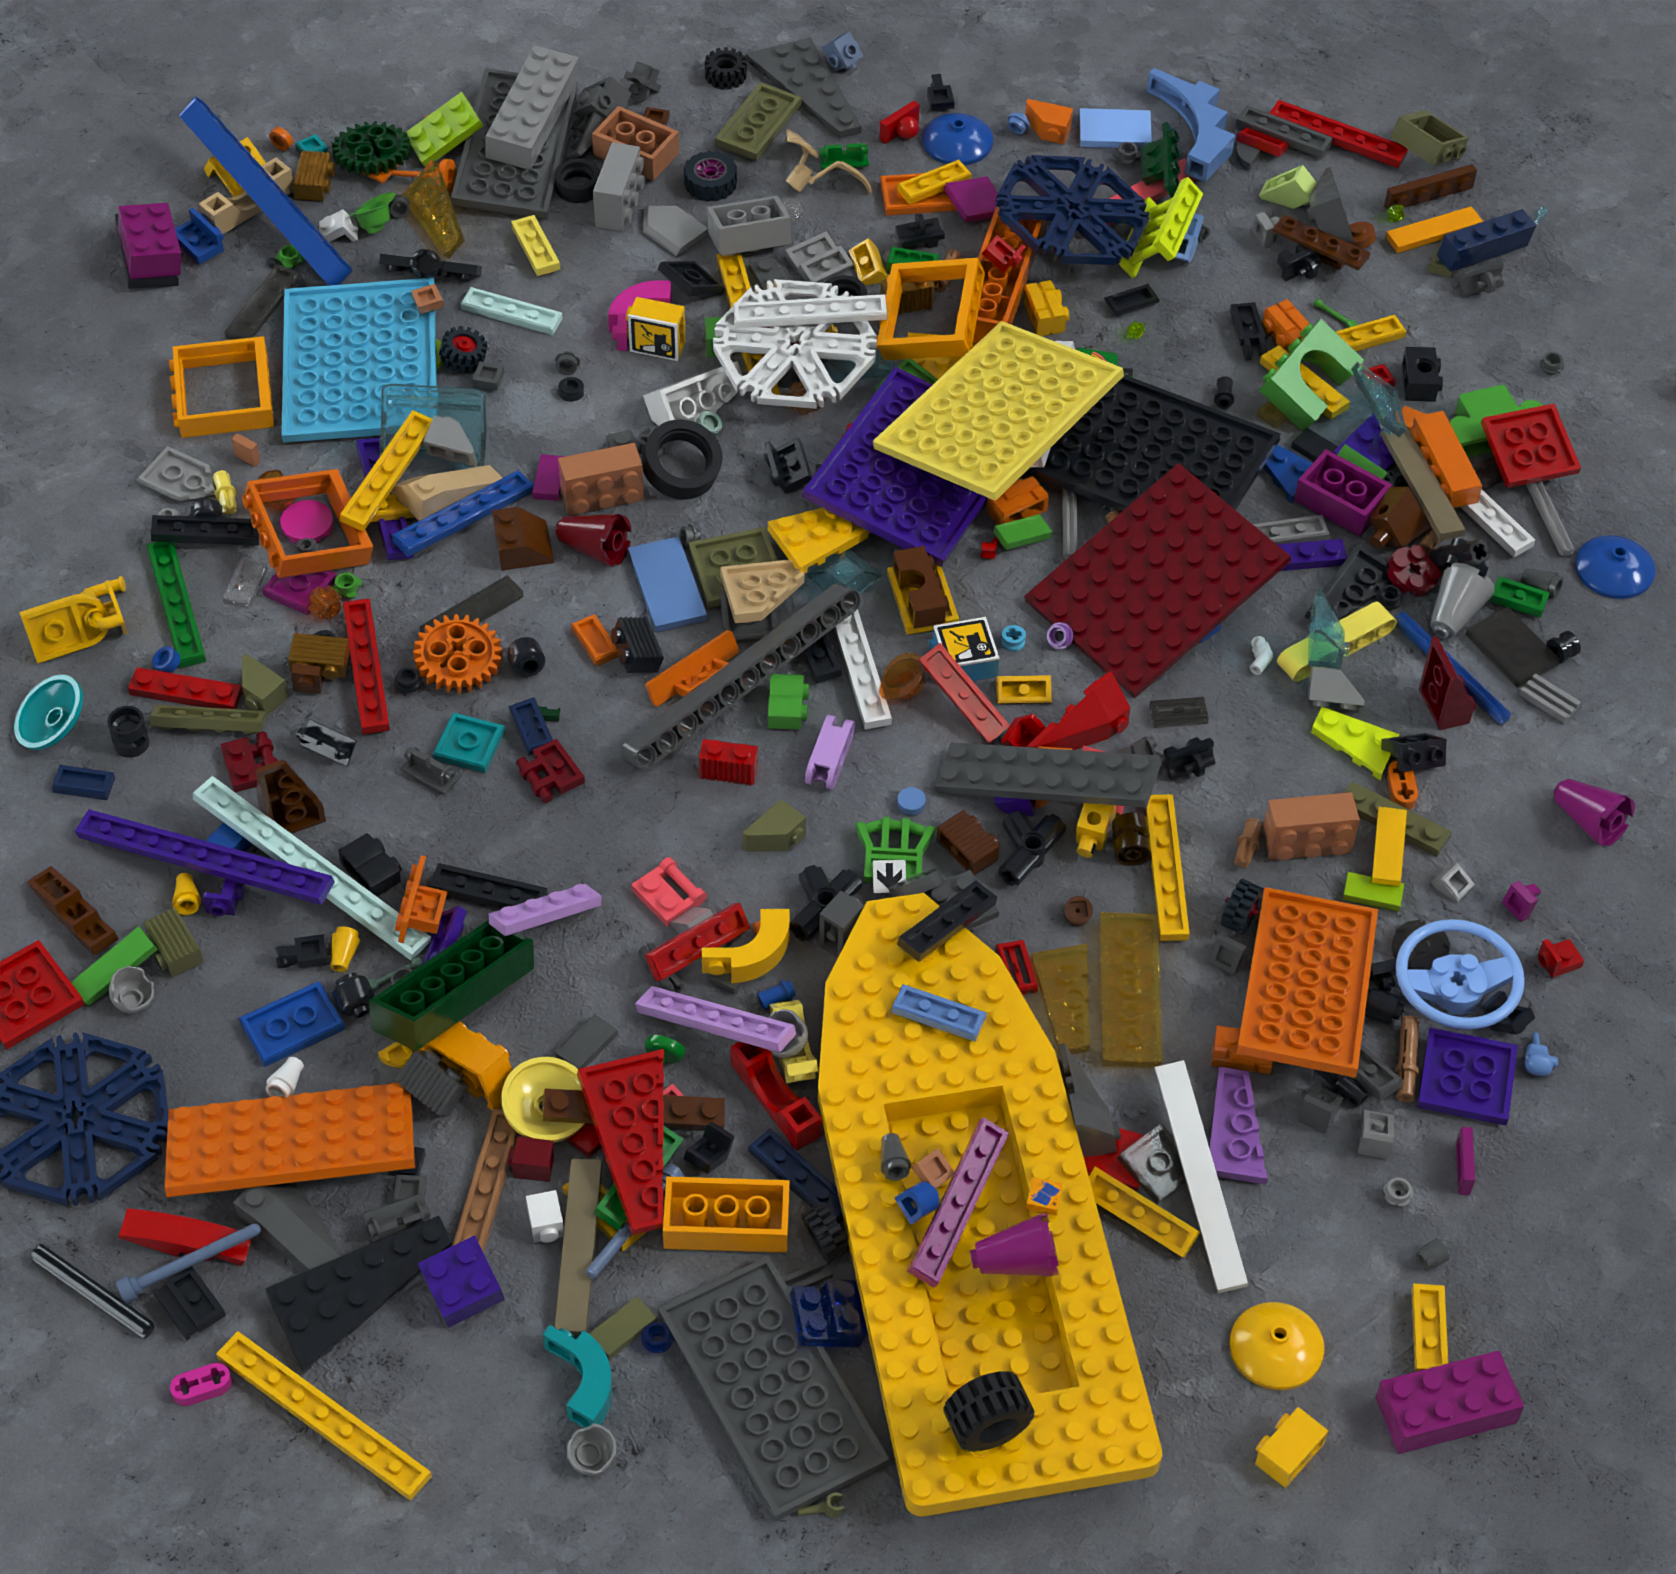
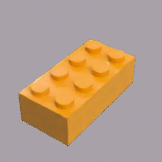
(726, 1214)

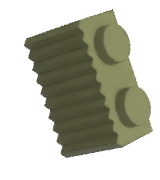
(174, 942)

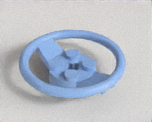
(1464, 970)

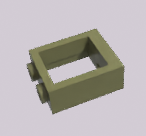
(1429, 137)

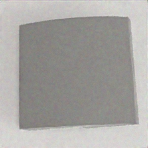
(818, 258)

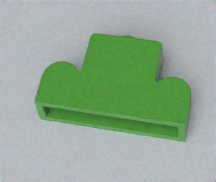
(1479, 404)

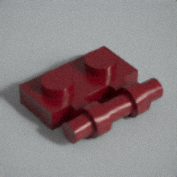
(240, 760)
(558, 767)

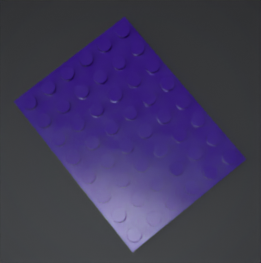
(889, 494)

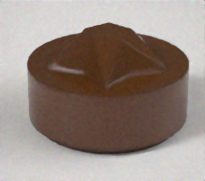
(1077, 910)

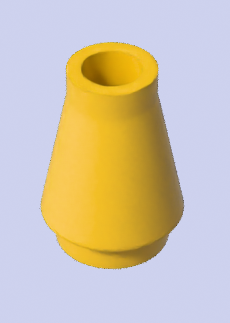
(186, 897)
(344, 945)

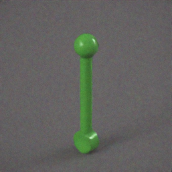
(1318, 303)

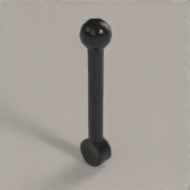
(272, 262)

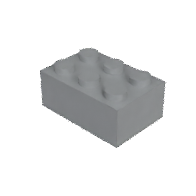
(618, 187)
(749, 225)

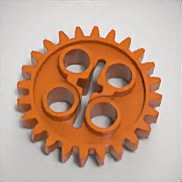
(457, 653)

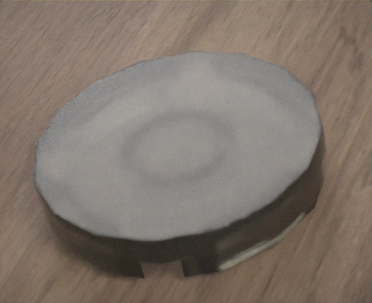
(1426, 950)

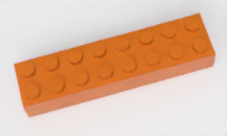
(1002, 290)

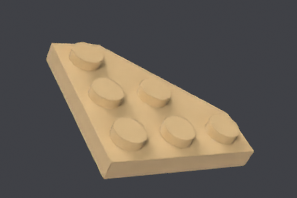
(759, 587)

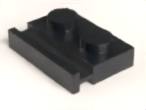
(189, 1302)

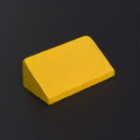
(868, 262)
(1023, 689)

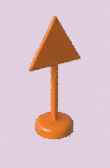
(446, 166)

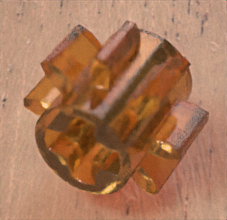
(325, 602)

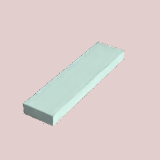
(511, 311)

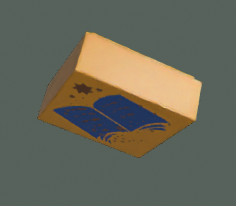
(1044, 1196)

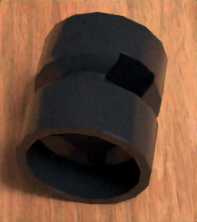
(128, 731)

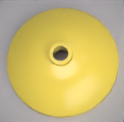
(524, 1094)

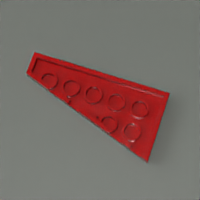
(629, 1122)

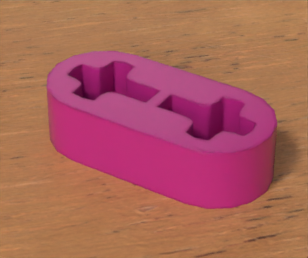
(200, 1384)

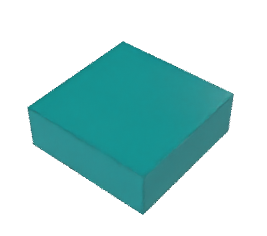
(311, 143)

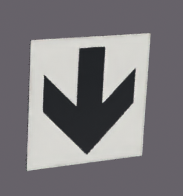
(887, 874)

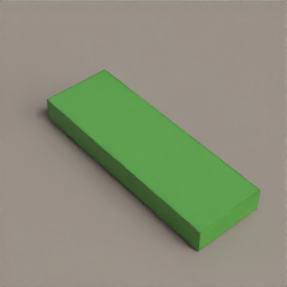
(128, 952)

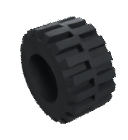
(988, 1411)

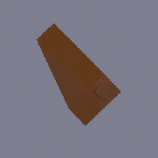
(287, 798)

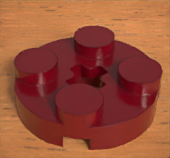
(1413, 558)

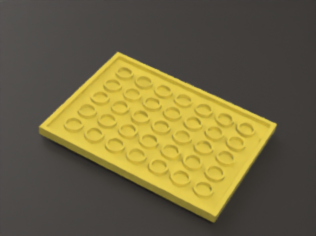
(998, 410)

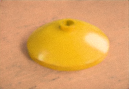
(1271, 1360)

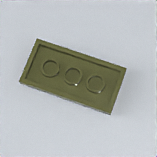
(758, 121)

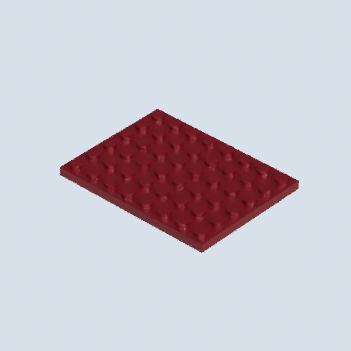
(1158, 579)

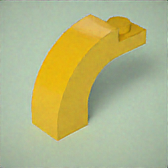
(757, 956)

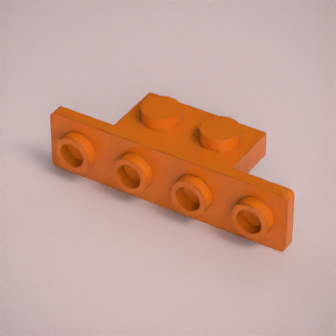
(693, 669)
(421, 905)

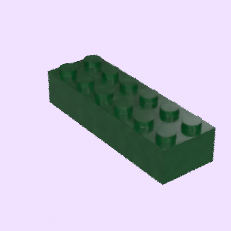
(450, 986)

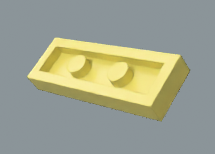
(535, 245)

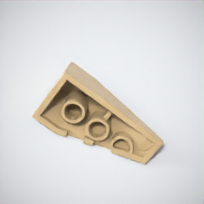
(433, 492)

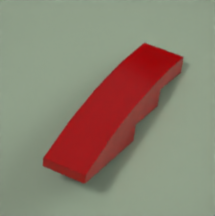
(178, 1234)

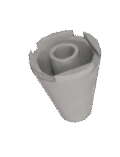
(1459, 599)

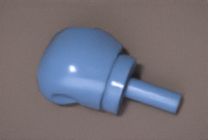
(1537, 1058)

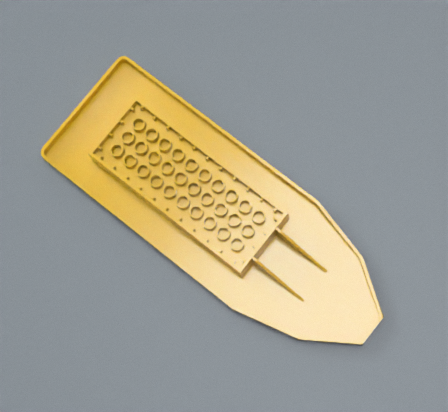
(1054, 1332)

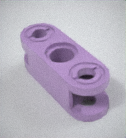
(829, 752)

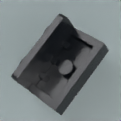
(788, 465)

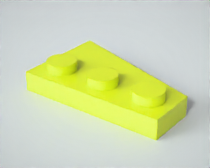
(1355, 738)

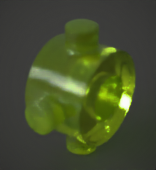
(1395, 213)
(1135, 330)

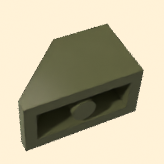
(261, 686)
(775, 829)

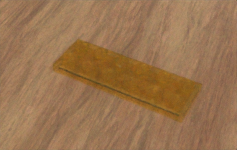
(1130, 990)

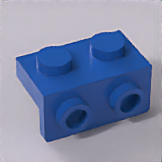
(199, 237)

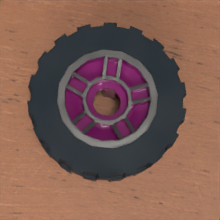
(710, 176)

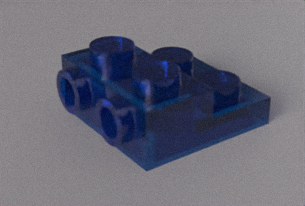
(829, 1314)

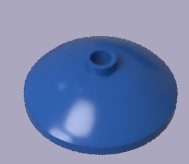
(957, 137)
(1615, 567)

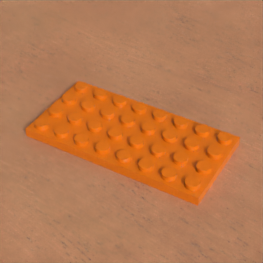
(1308, 982)
(289, 1139)

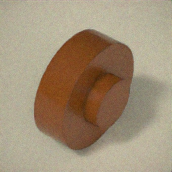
(1363, 234)

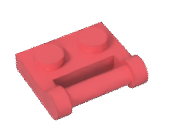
(662, 897)

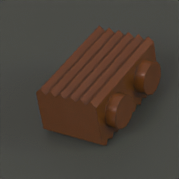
(968, 842)

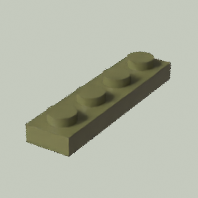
(201, 718)
(1418, 829)

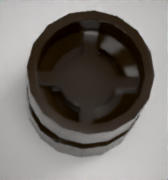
(1131, 839)

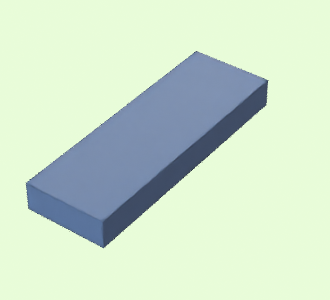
(939, 1012)

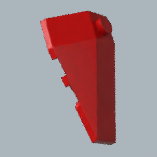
(1092, 720)

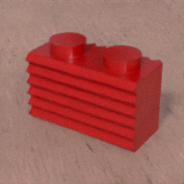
(728, 762)

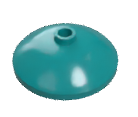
(49, 712)

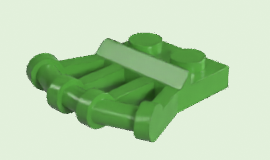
(912, 857)

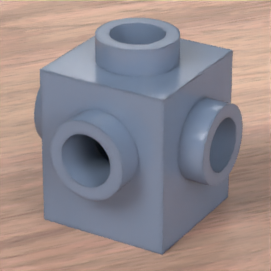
(842, 52)

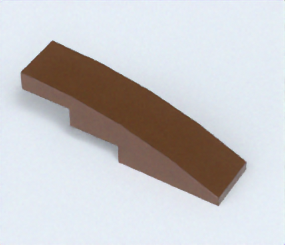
(72, 910)

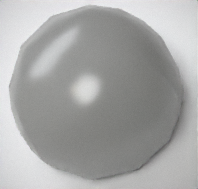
(131, 990)
(798, 1042)
(591, 1450)

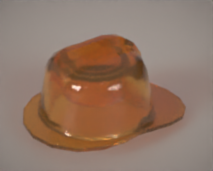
(903, 678)

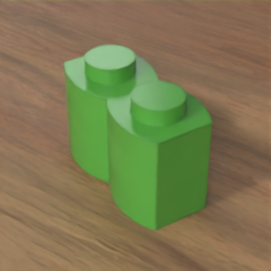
(786, 701)

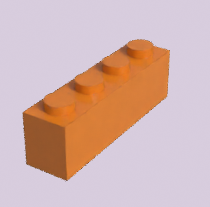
(1446, 458)

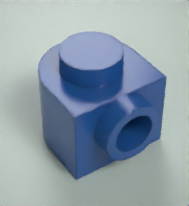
(922, 1196)

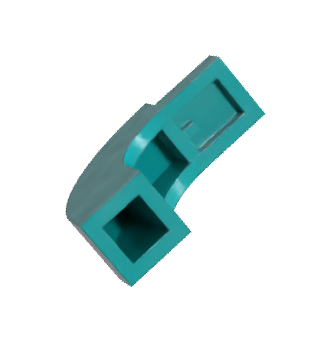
(594, 1395)

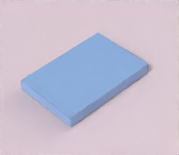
(1113, 126)

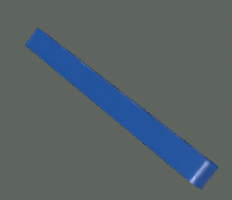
(265, 192)

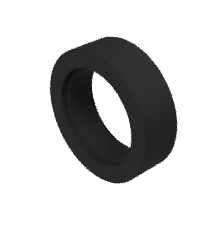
(685, 431)

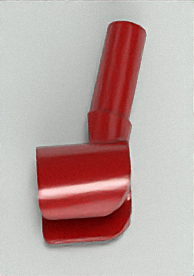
(989, 549)

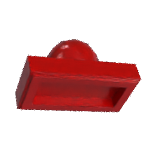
(901, 123)

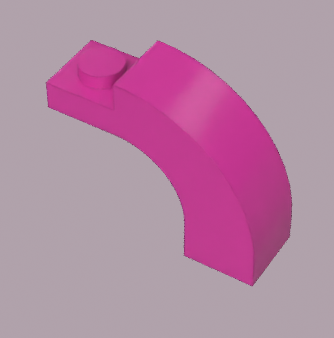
(654, 290)

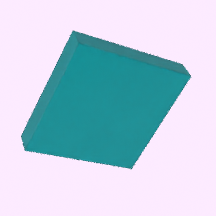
(469, 742)

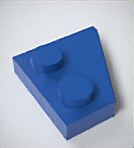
(1286, 470)

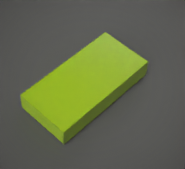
(1362, 891)

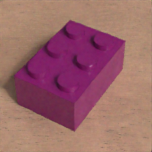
(149, 240)
(1341, 492)

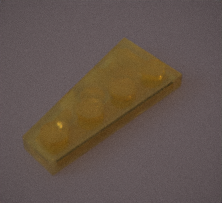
(435, 210)
(1065, 992)

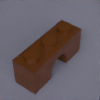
(916, 569)

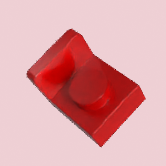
(1559, 957)

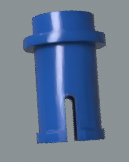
(776, 994)

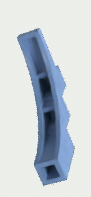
(1207, 122)

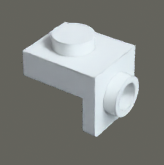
(338, 225)

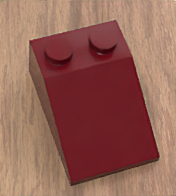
(1444, 690)

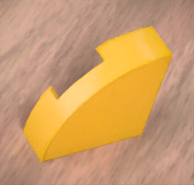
(395, 1055)

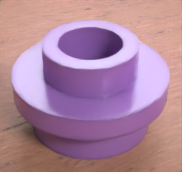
(1052, 635)

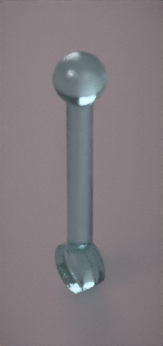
(1542, 212)

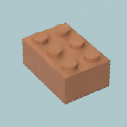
(656, 141)
(601, 479)
(1310, 826)

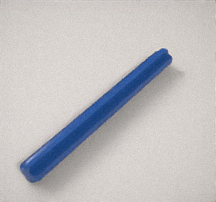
(1472, 686)

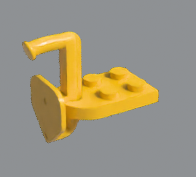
(73, 621)

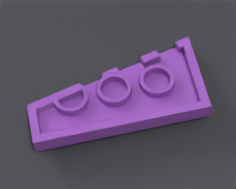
(1235, 1129)

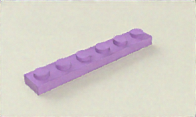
(716, 1019)

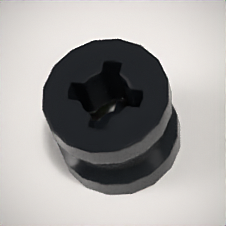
(1564, 646)

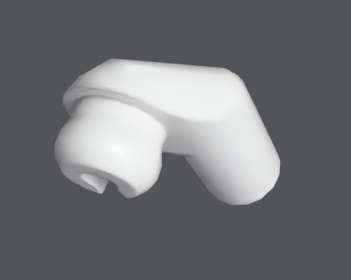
(1262, 654)

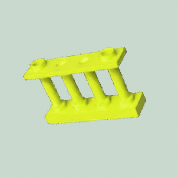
(1172, 226)

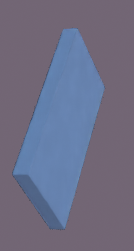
(667, 584)

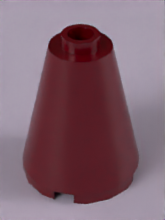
(596, 536)

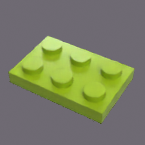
(444, 129)

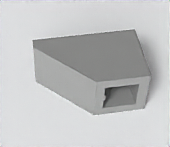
(1332, 685)

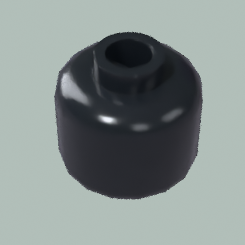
(526, 657)
(353, 995)

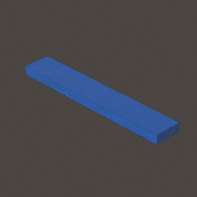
(462, 513)

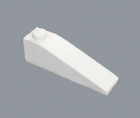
(691, 396)

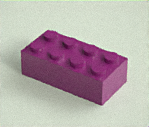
(1449, 1402)

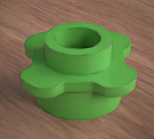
(289, 256)
(347, 585)

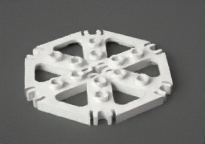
(780, 354)

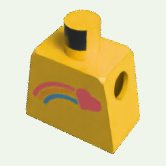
(1094, 828)

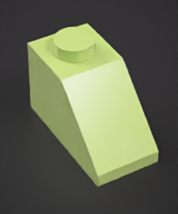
(1290, 188)

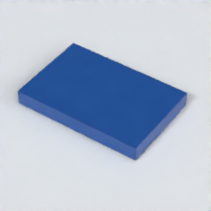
(292, 1023)

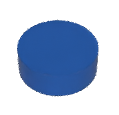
(166, 659)

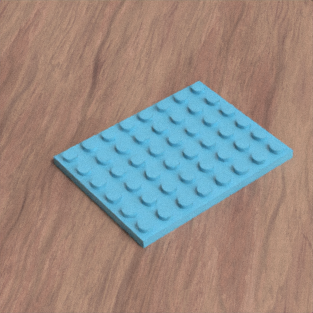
(345, 349)

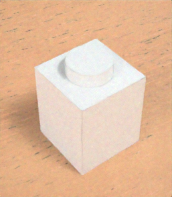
(545, 1216)

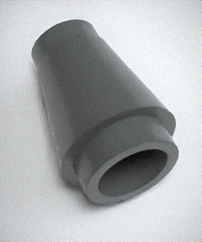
(1543, 580)
(894, 1159)

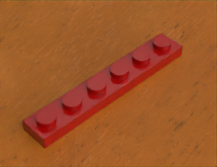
(1344, 135)
(366, 666)

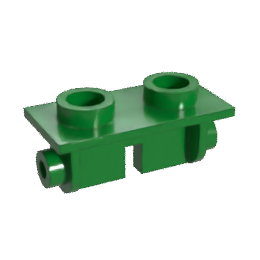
(854, 155)

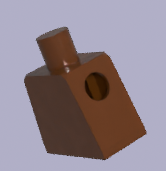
(1397, 519)

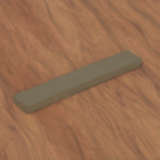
(1424, 485)
(578, 1245)

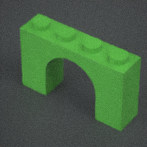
(1285, 384)

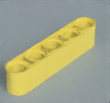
(1360, 630)

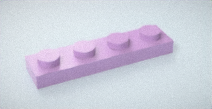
(544, 909)

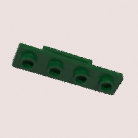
(1160, 160)

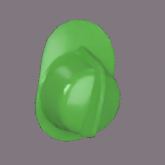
(374, 213)

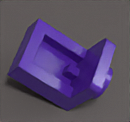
(227, 901)

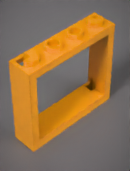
(940, 345)
(217, 354)

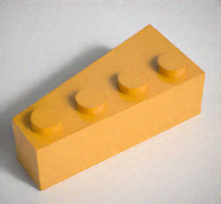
(477, 1059)

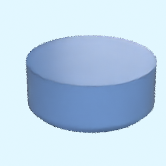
(911, 801)

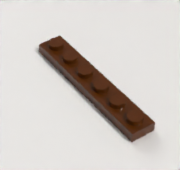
(679, 1111)

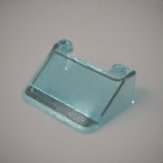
(461, 404)

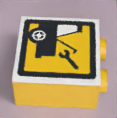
(656, 328)

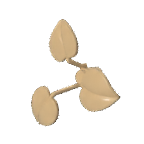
(801, 174)

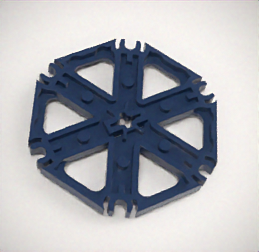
(1072, 209)
(97, 1114)

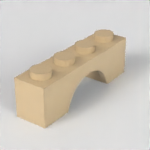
(231, 212)

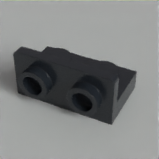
(1416, 751)

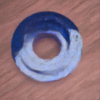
(656, 1329)

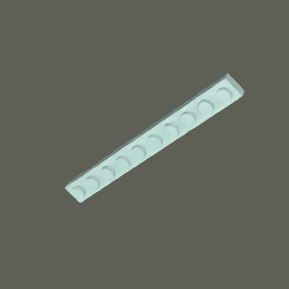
(287, 848)

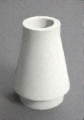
(285, 1078)

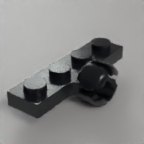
(427, 264)
(204, 526)

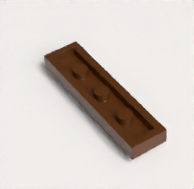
(1431, 187)

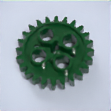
(359, 146)

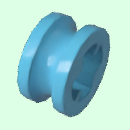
(1008, 642)

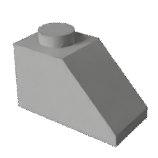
(448, 441)

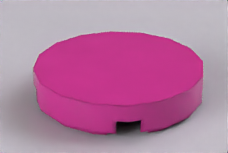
(307, 520)

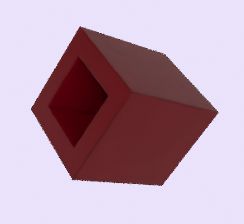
(532, 1159)

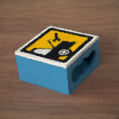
(970, 646)

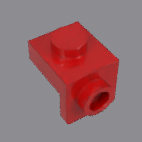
(1002, 254)
(1023, 731)

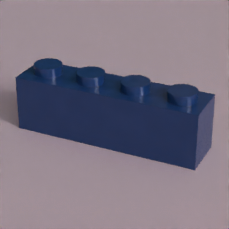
(1486, 240)

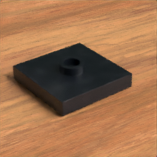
(691, 278)

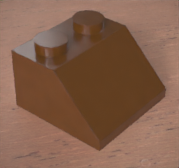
(521, 539)

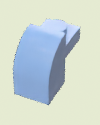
(1190, 241)

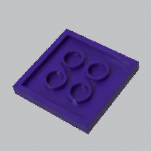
(1467, 1076)

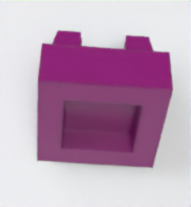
(1521, 899)

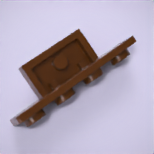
(1331, 249)

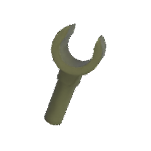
(825, 1507)

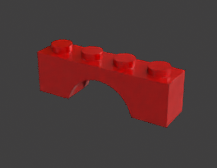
(790, 1113)

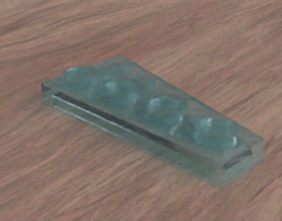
(1382, 399)

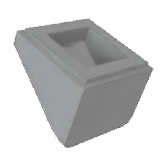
(1453, 882)

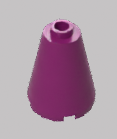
(1595, 809)
(1018, 1250)

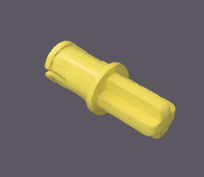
(225, 492)

